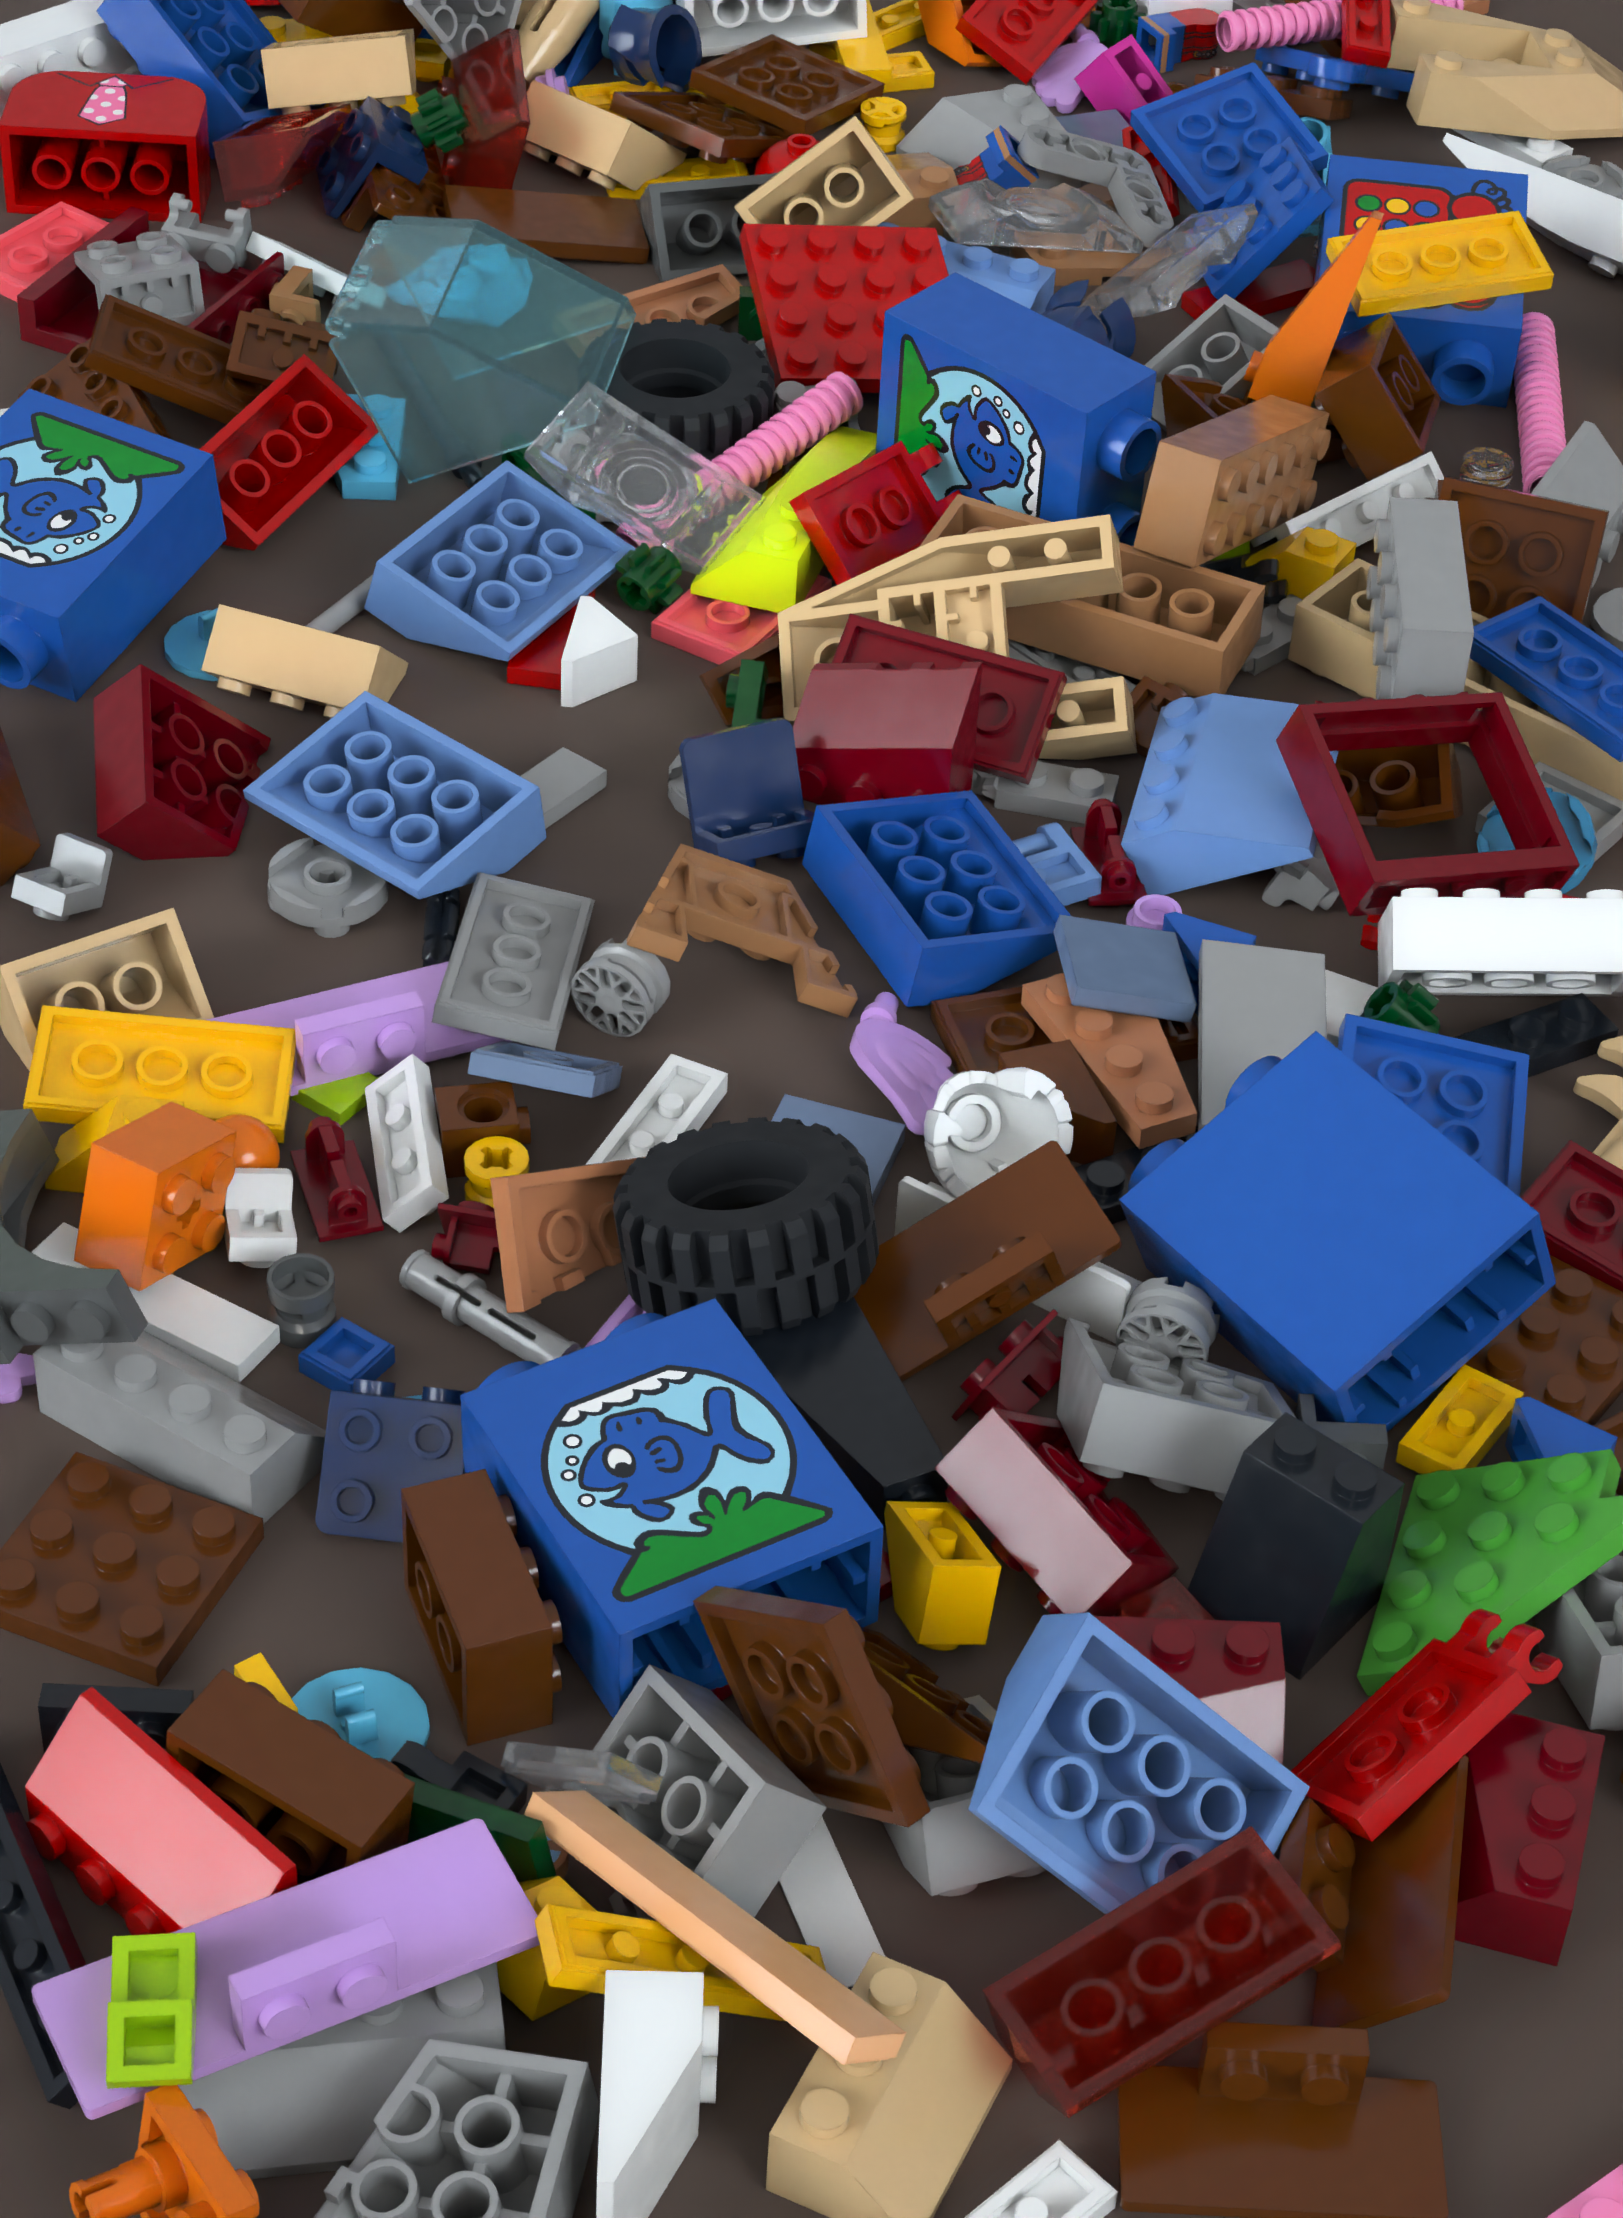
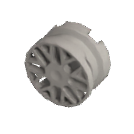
(622, 984)
(1170, 1319)

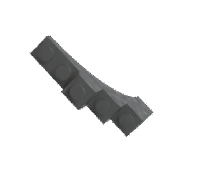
(39, 1297)

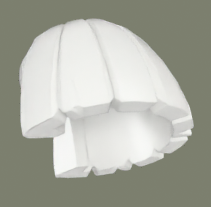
(991, 1122)

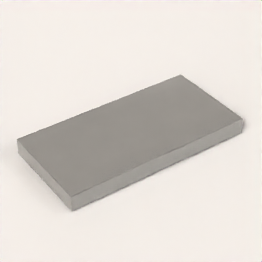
(514, 961)
(1252, 1008)

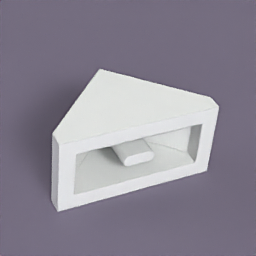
(597, 654)

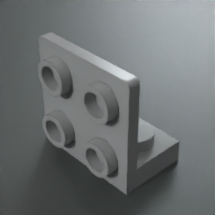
(146, 273)

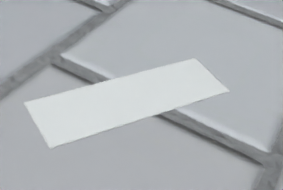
(829, 1907)

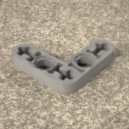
(1105, 164)

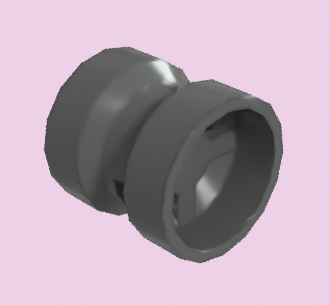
(301, 1298)

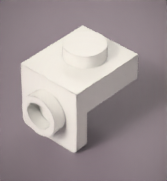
(259, 1216)

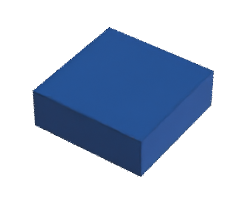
(345, 1354)

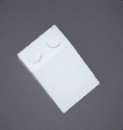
(653, 2078)

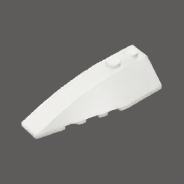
(1558, 207)

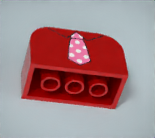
(105, 143)

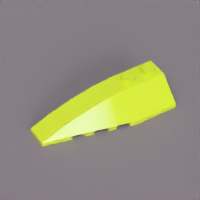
(772, 556)

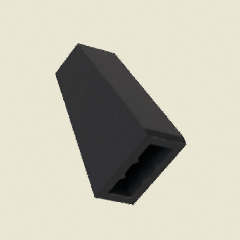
(855, 1405)

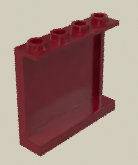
(63, 303)

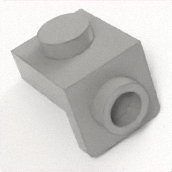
(71, 883)

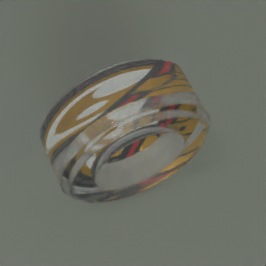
(1487, 467)

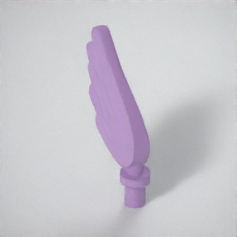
(1056, 78)
(899, 1061)

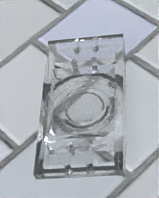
(1032, 218)
(1176, 261)
(641, 479)

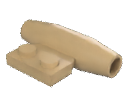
(550, 31)

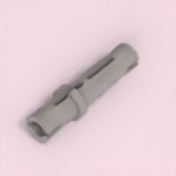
(468, 1302)

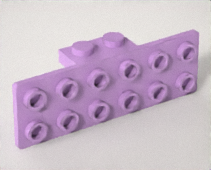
(365, 1027)
(313, 1957)

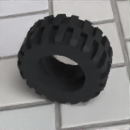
(695, 383)
(751, 1216)

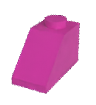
(1122, 79)

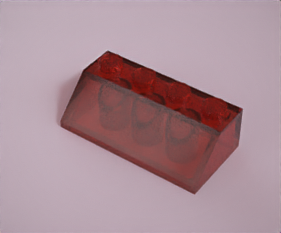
(494, 98)
(275, 153)
(1157, 1973)

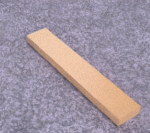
(717, 1928)

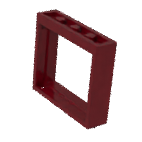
(1366, 886)

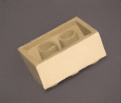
(340, 70)
(594, 141)
(833, 183)
(296, 662)
(122, 969)
(893, 2129)

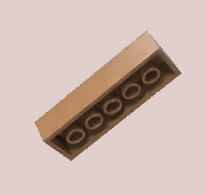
(1231, 480)
(1165, 624)

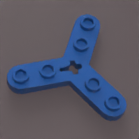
(1333, 72)

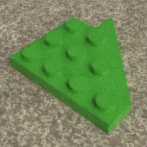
(1494, 1542)

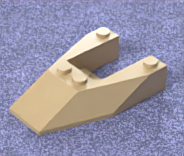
(1502, 75)
(961, 594)

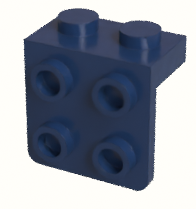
(368, 138)
(746, 792)
(378, 1448)

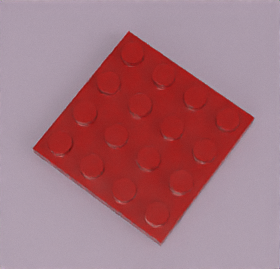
(828, 290)

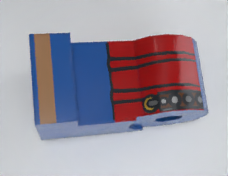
(1178, 36)
(998, 163)

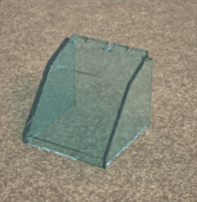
(468, 339)

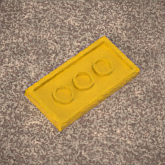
(1447, 263)
(211, 1065)

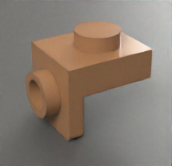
(295, 298)

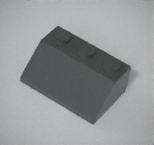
(696, 224)

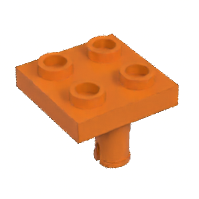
(173, 2172)

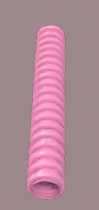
(1286, 24)
(1538, 399)
(788, 432)

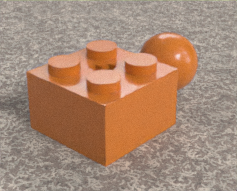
(162, 1190)

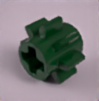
(1114, 21)
(439, 120)
(649, 578)
(1404, 1006)

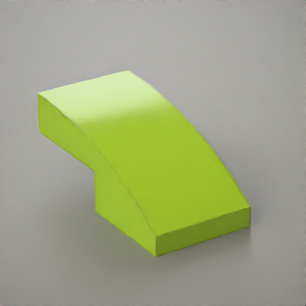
(152, 2010)

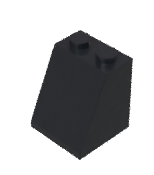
(1300, 1540)

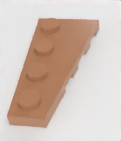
(699, 296)
(1125, 1059)
(555, 1228)

